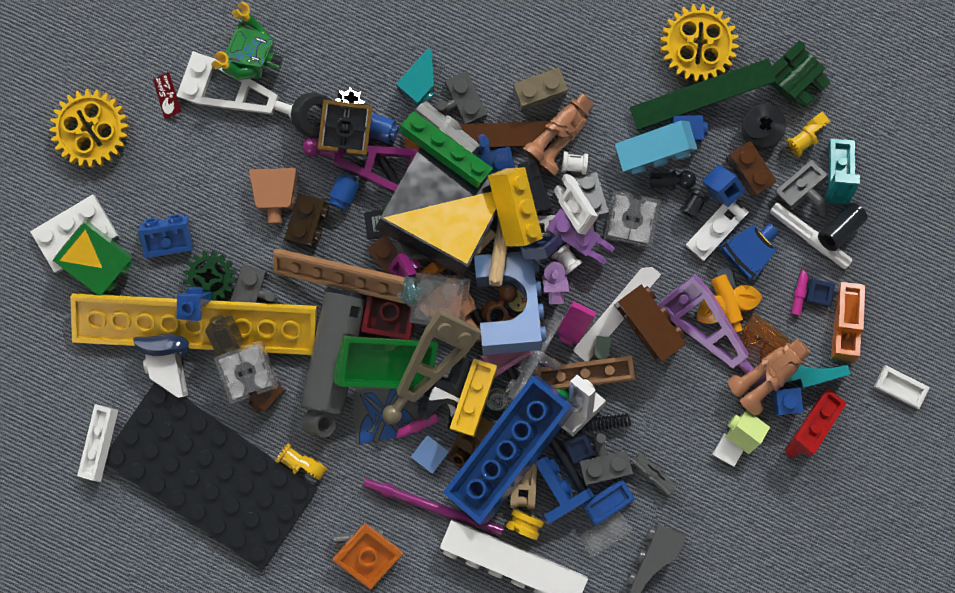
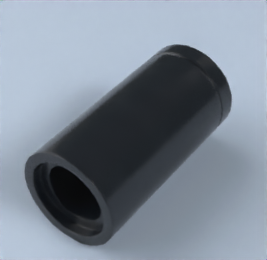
(842, 226)

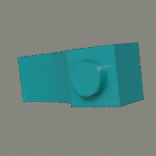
(810, 376)

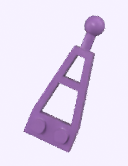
(684, 299)

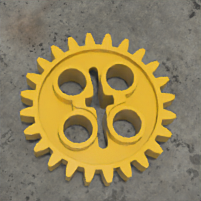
(719, 46)
(107, 116)

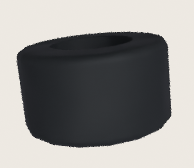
(300, 110)

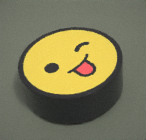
(518, 304)

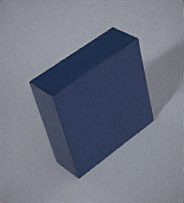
(820, 292)
(579, 448)

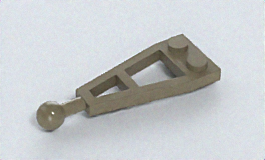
(447, 329)

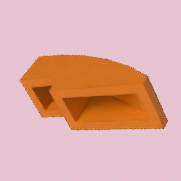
(848, 322)

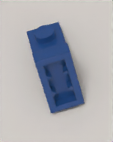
(561, 490)

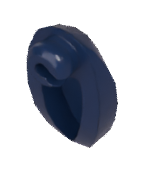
(162, 345)

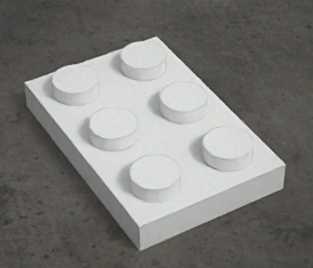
(58, 230)

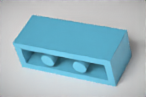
(656, 147)

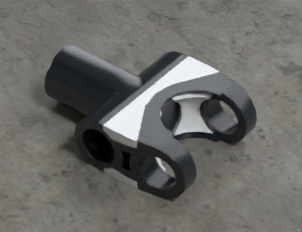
(445, 392)

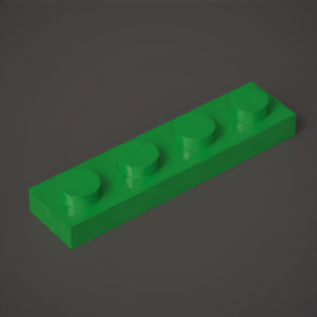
(445, 149)

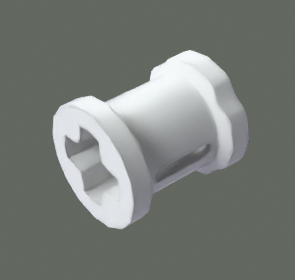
(574, 163)
(567, 259)

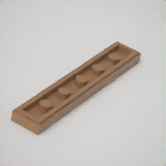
(338, 275)

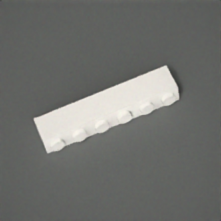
(510, 561)

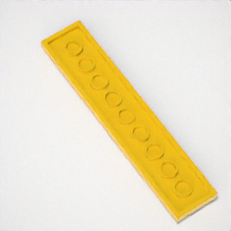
(122, 318)

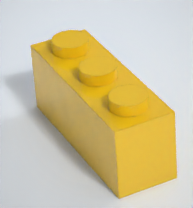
(515, 206)

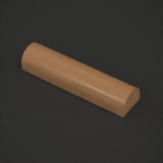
(596, 371)

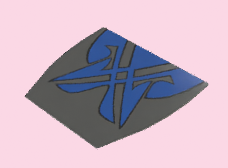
(368, 414)

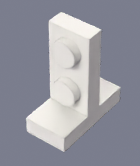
(587, 401)

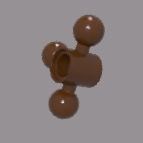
(507, 293)

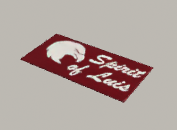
(167, 95)

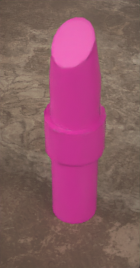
(800, 293)
(417, 426)

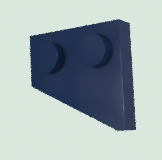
(541, 249)

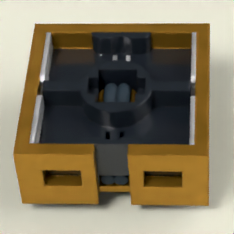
(339, 119)

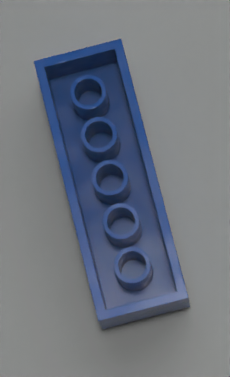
(509, 449)

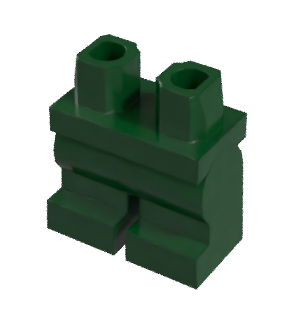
(796, 73)

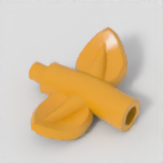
(731, 301)

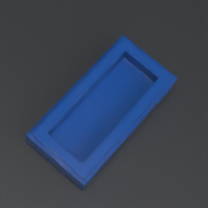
(608, 502)

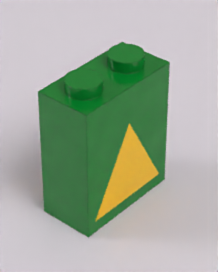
(93, 258)

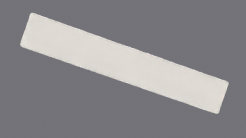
(611, 317)

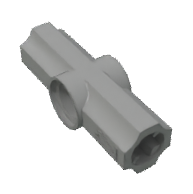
(448, 126)

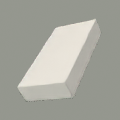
(901, 387)

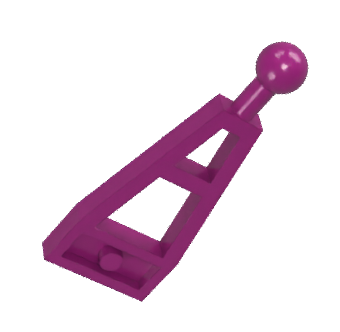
(310, 148)

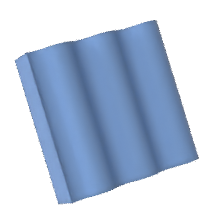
(429, 454)

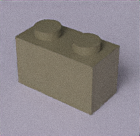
(540, 89)

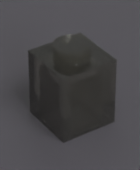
(224, 334)

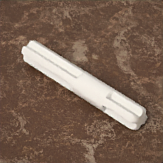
(808, 234)

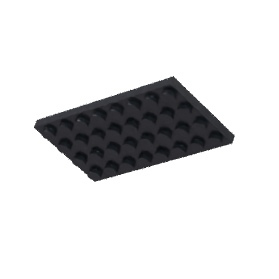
(210, 475)

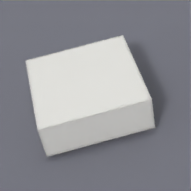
(727, 451)

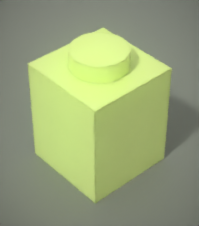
(747, 431)

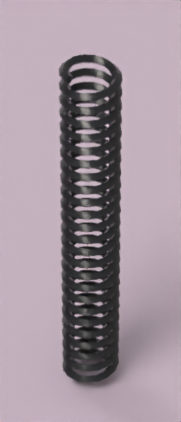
(606, 419)

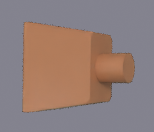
(274, 191)

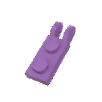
(582, 243)

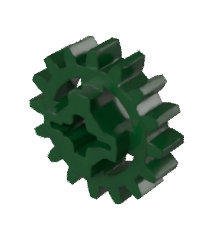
(211, 266)

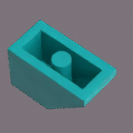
(418, 81)

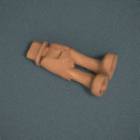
(565, 124)
(777, 367)

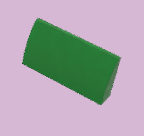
(378, 362)

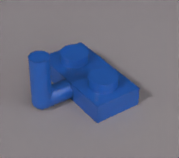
(497, 159)

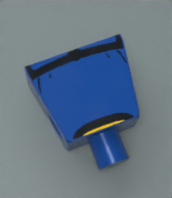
(750, 250)

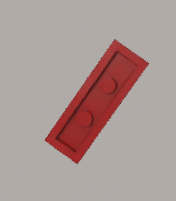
(816, 425)

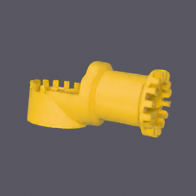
(807, 136)
(296, 461)

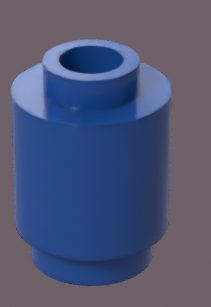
(383, 128)
(344, 191)

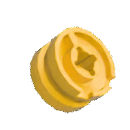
(525, 524)

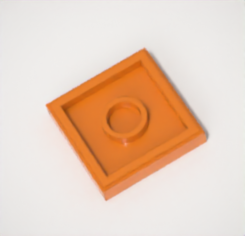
(367, 556)

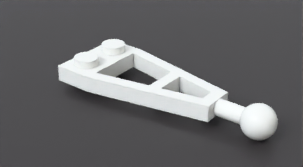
(197, 80)

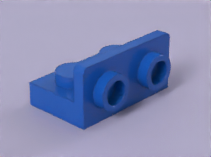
(165, 236)

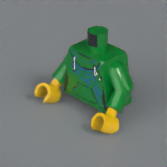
(248, 49)

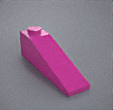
(575, 323)

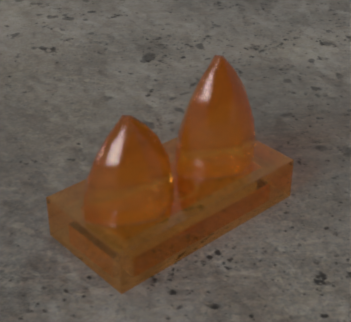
(757, 329)

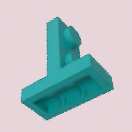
(842, 175)

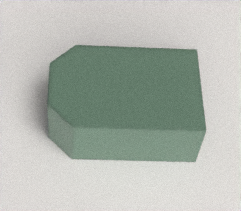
(602, 347)

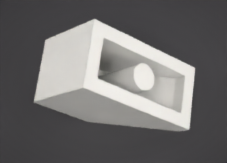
(167, 372)

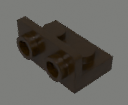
(306, 220)

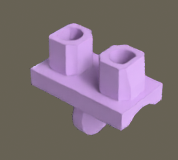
(555, 282)

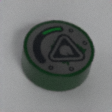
(497, 399)

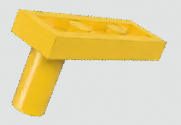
(473, 397)

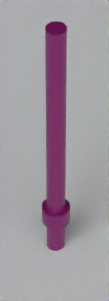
(387, 490)

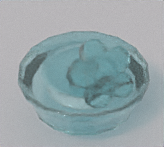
(410, 291)

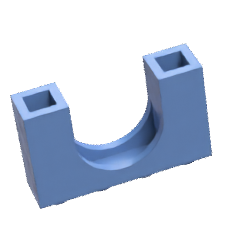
(523, 331)

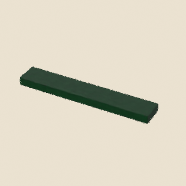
(703, 94)

